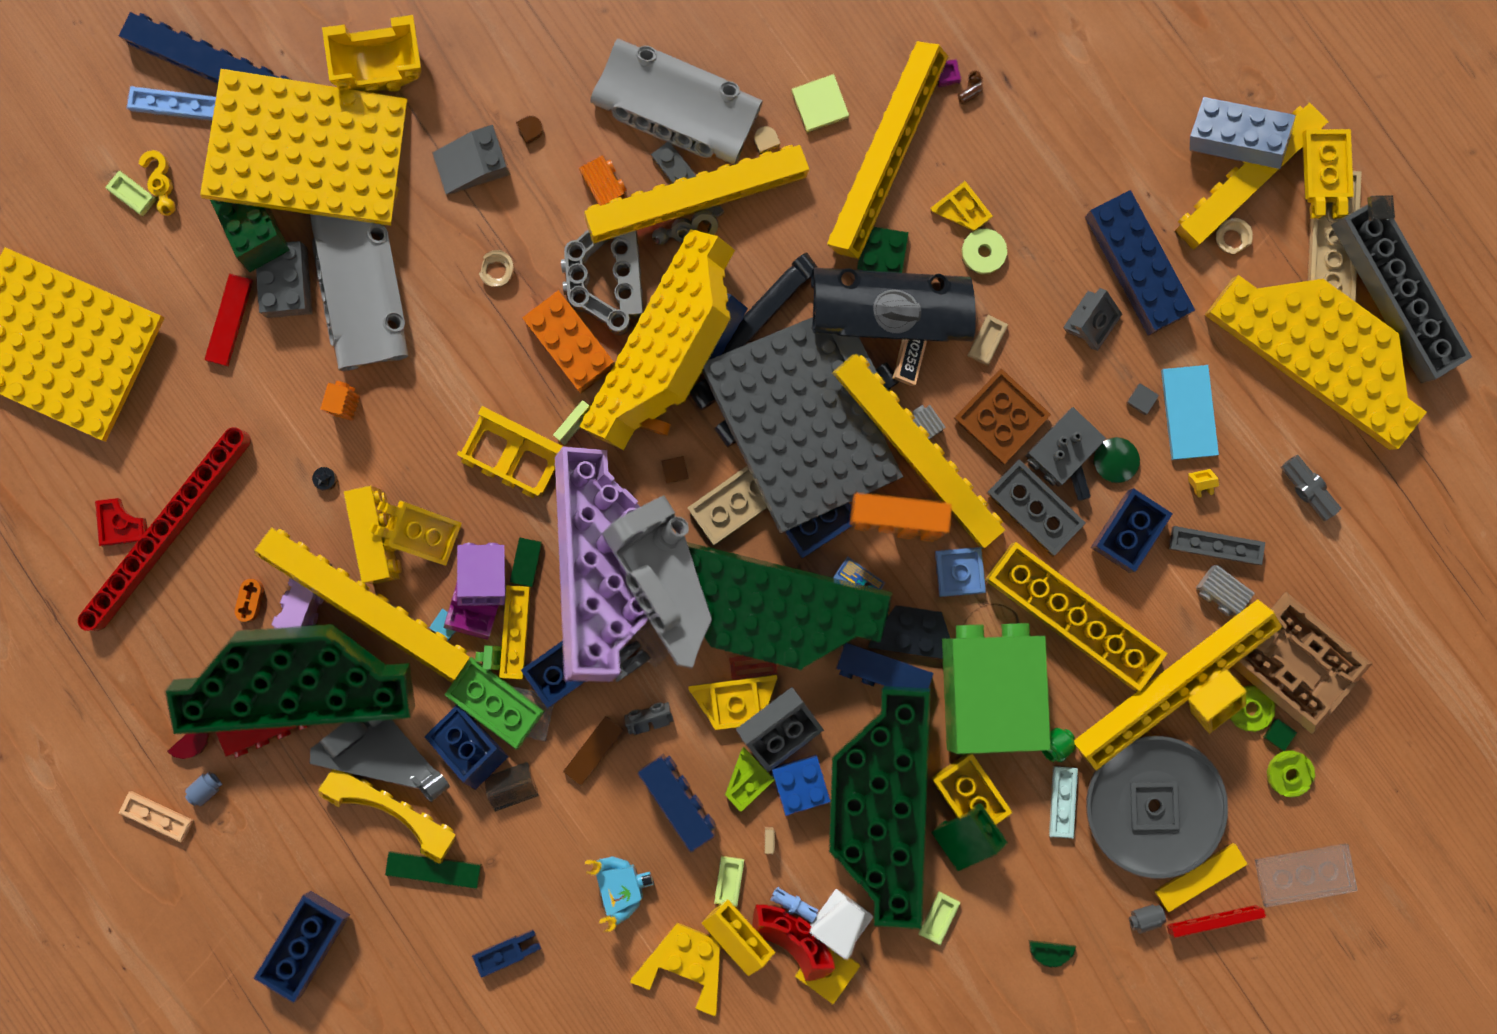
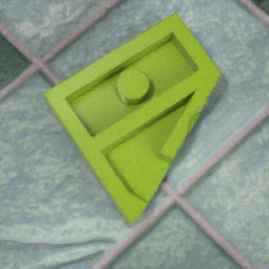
(747, 780)

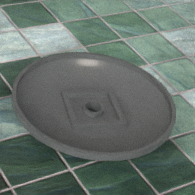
(1189, 814)

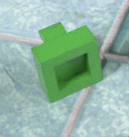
(490, 657)

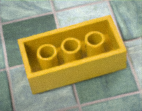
(375, 560)

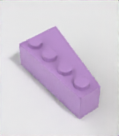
(298, 607)

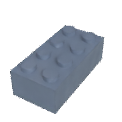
(1242, 132)

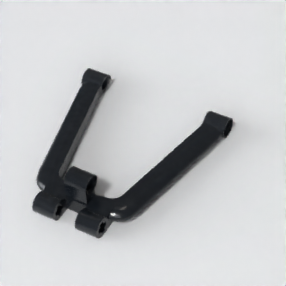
(756, 319)

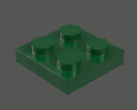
(884, 251)

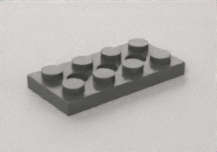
(1051, 505)

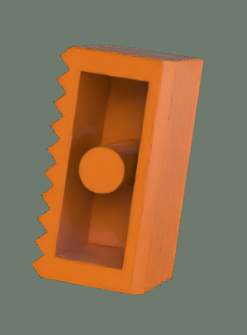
(601, 180)
(340, 400)

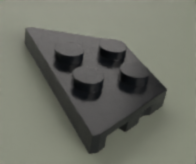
(913, 632)

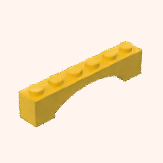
(344, 789)

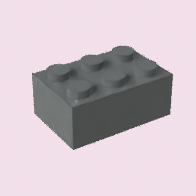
(285, 284)
(779, 729)

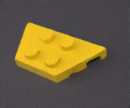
(733, 702)

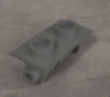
(638, 720)

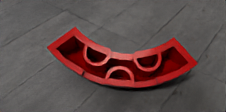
(795, 937)

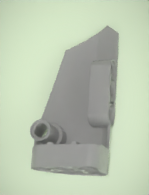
(662, 575)

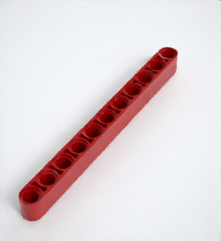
(154, 532)

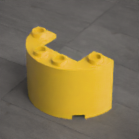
(373, 58)

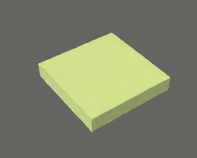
(820, 103)

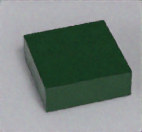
(1280, 734)

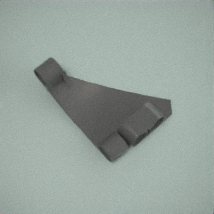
(378, 752)

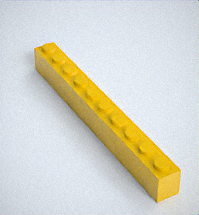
(887, 149)
(696, 193)
(918, 450)
(362, 605)
(1174, 684)

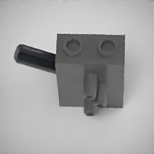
(1064, 451)

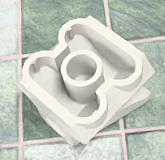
(840, 923)

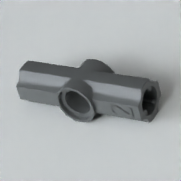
(1311, 487)

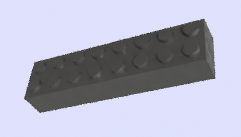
(1402, 294)

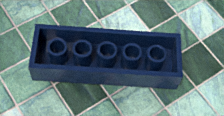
(1139, 262)

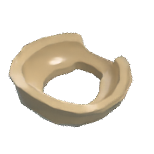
(1241, 227)
(492, 257)

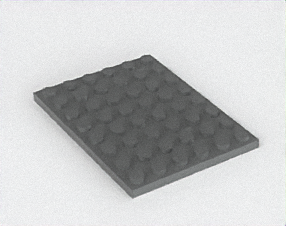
(799, 424)

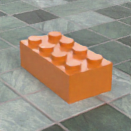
(569, 341)

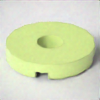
(986, 238)

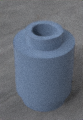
(202, 789)

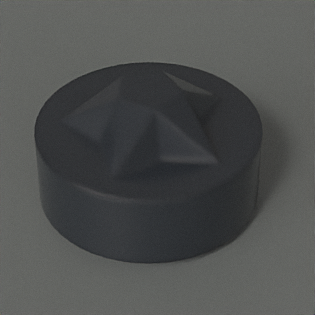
(324, 478)

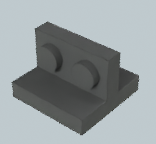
(1094, 318)

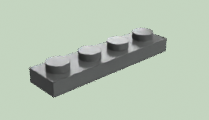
(676, 168)
(1217, 545)

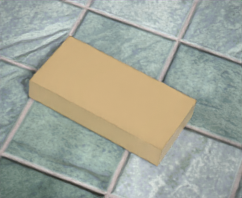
(987, 340)

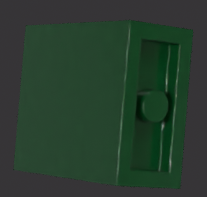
(969, 838)

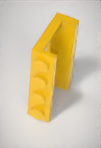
(518, 441)

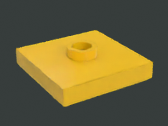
(833, 984)

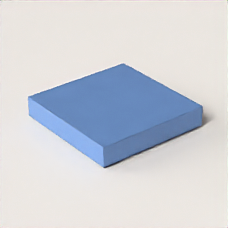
(960, 572)

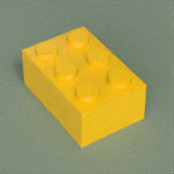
(1217, 700)
(966, 785)

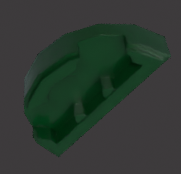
(1051, 953)

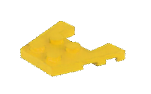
(690, 956)

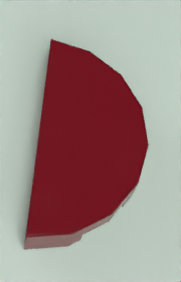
(189, 745)

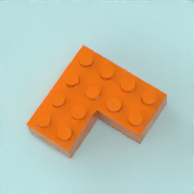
(901, 516)

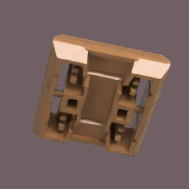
(1302, 667)

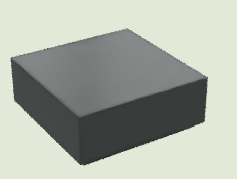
(1142, 399)

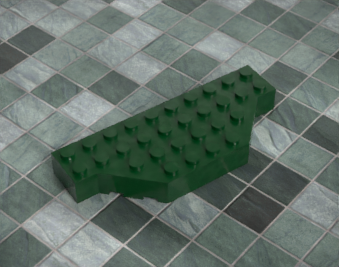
(782, 610)
(290, 681)
(883, 806)

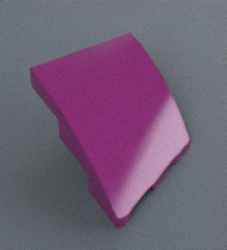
(470, 619)

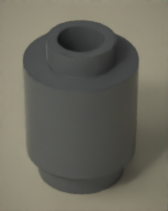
(1147, 918)

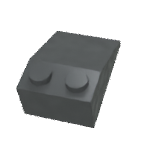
(471, 160)

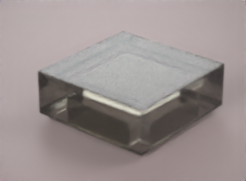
(1381, 207)

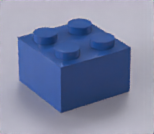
(801, 784)

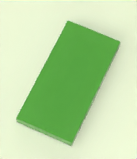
(494, 703)

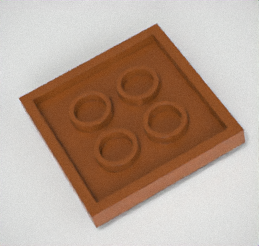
(1002, 416)

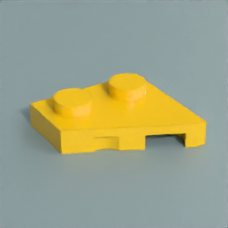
(963, 208)

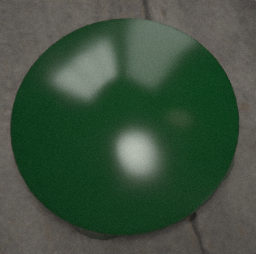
(1116, 460)

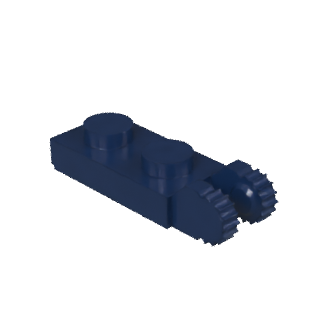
(503, 954)

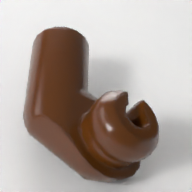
(974, 87)

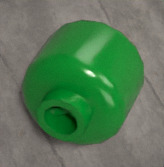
(1061, 745)

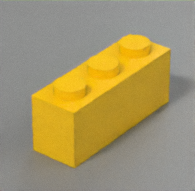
(738, 937)

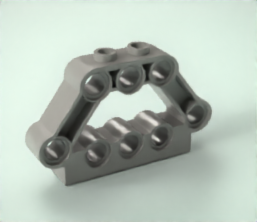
(629, 308)

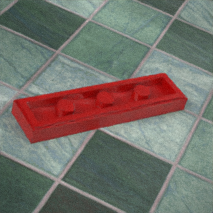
(228, 320)
(1215, 921)

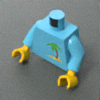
(619, 888)

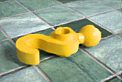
(158, 183)

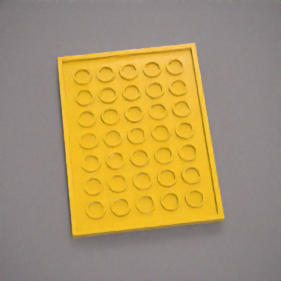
(304, 147)
(69, 344)

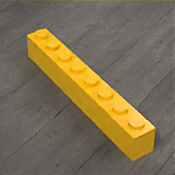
(1242, 184)

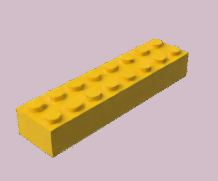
(1076, 616)

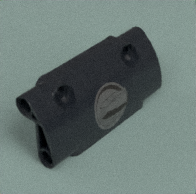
(893, 305)

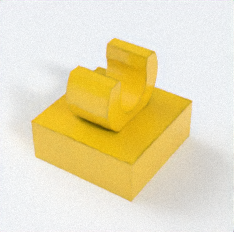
(1203, 480)

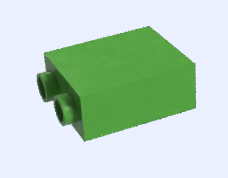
(996, 690)

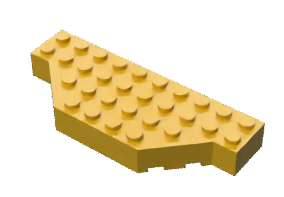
(667, 343)
(1326, 348)

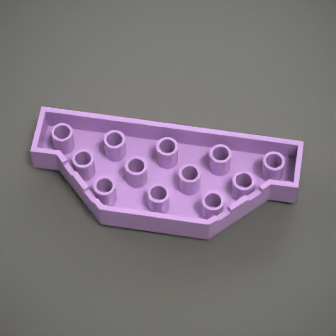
(595, 597)

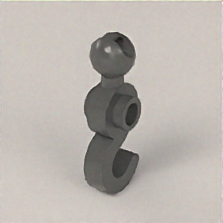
(682, 226)

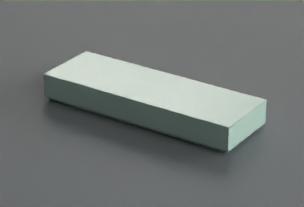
(1063, 802)

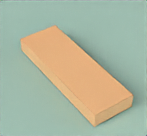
(156, 816)

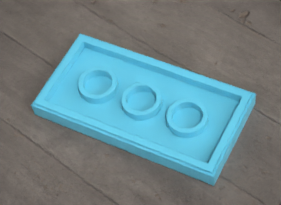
(1189, 412)

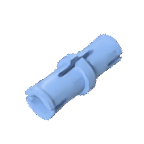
(794, 904)

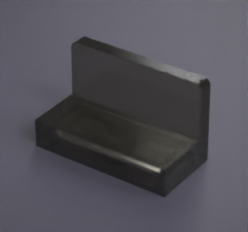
(510, 787)

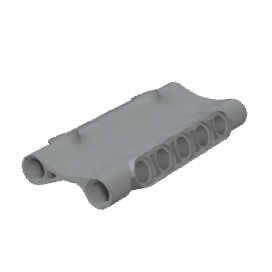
(676, 101)
(358, 291)

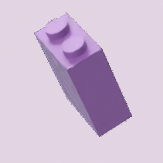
(480, 574)

